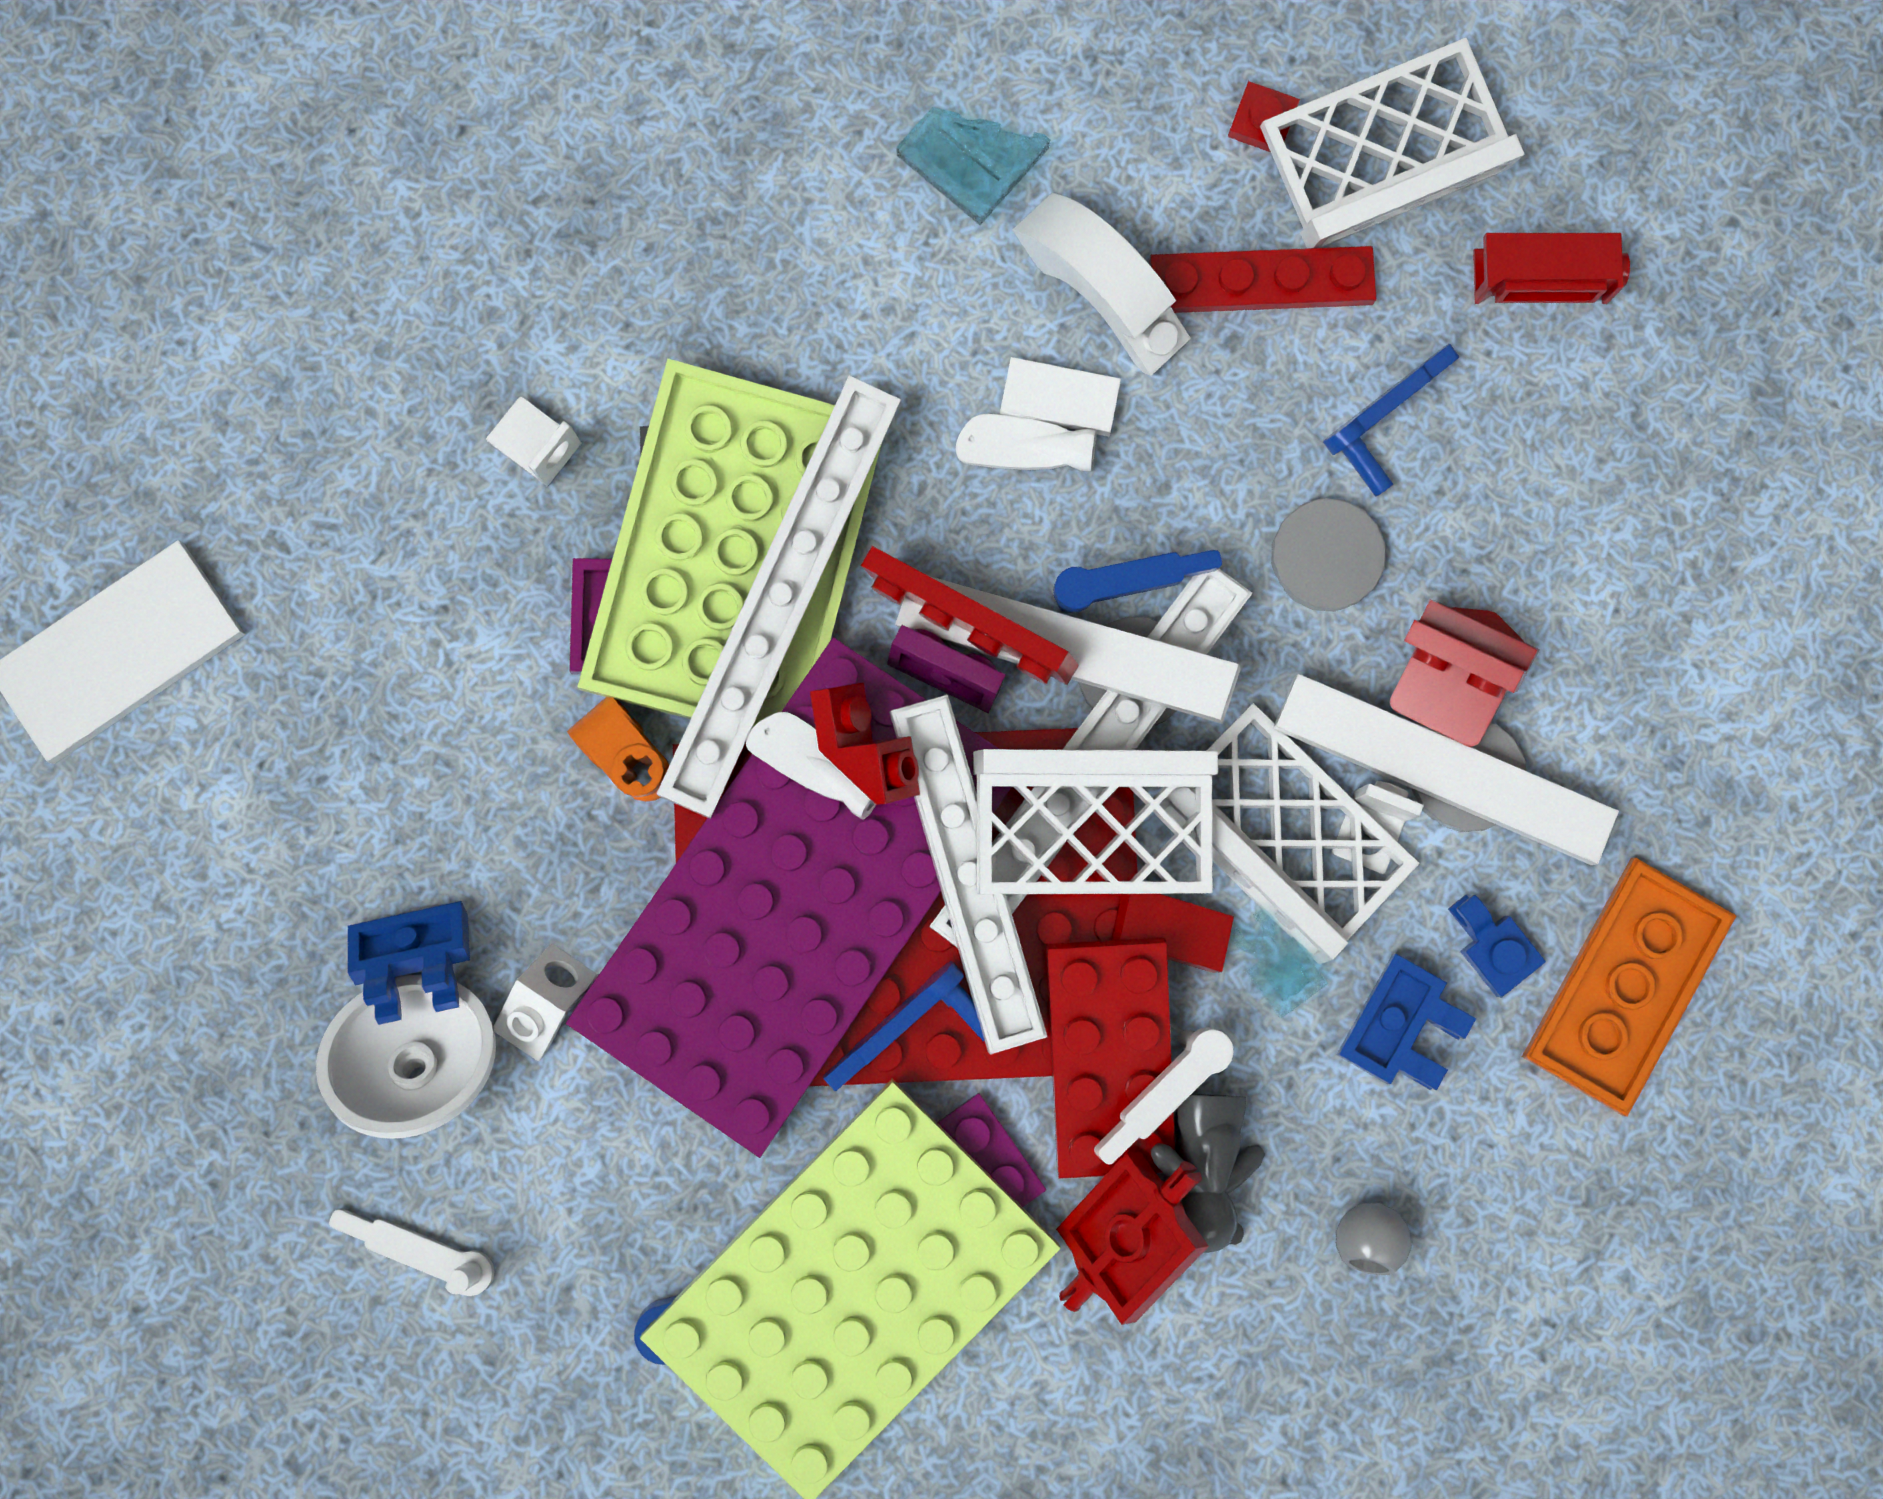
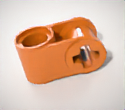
(617, 745)

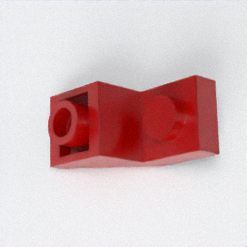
(879, 768)

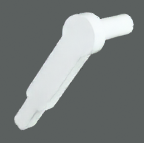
(1205, 1054)
(464, 1272)

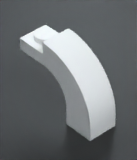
(1109, 273)

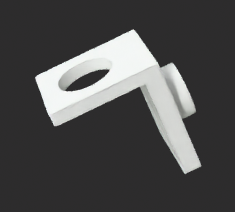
(534, 440)
(1390, 809)
(538, 1006)

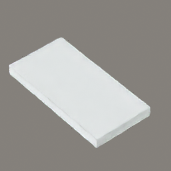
(116, 652)

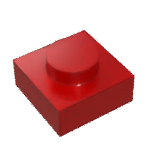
(1255, 107)

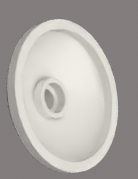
(368, 1065)

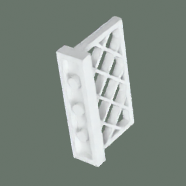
(1421, 181)
(1095, 769)
(1264, 878)

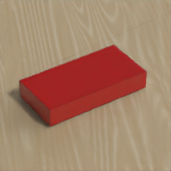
(1192, 932)

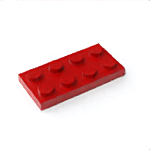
(1105, 1043)

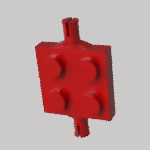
(1131, 1237)

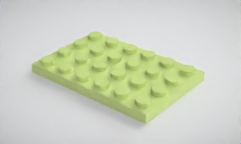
(695, 534)
(850, 1291)

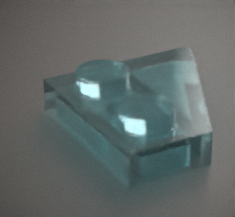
(970, 159)

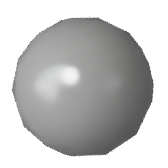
(1373, 1239)

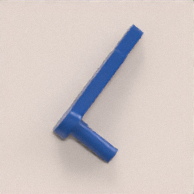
(1348, 435)
(1079, 588)
(940, 986)

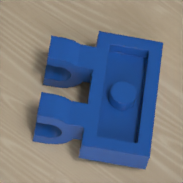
(407, 944)
(1393, 1019)

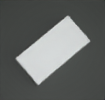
(1060, 396)

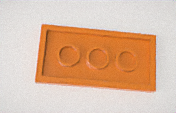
(1629, 986)

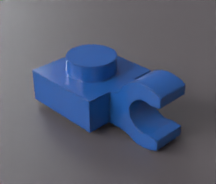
(1498, 949)

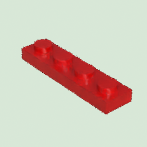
(1268, 278)
(987, 629)

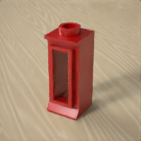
(1550, 267)

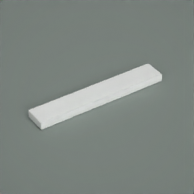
(1107, 656)
(1446, 770)
(979, 921)

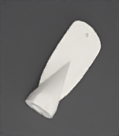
(1024, 444)
(793, 750)

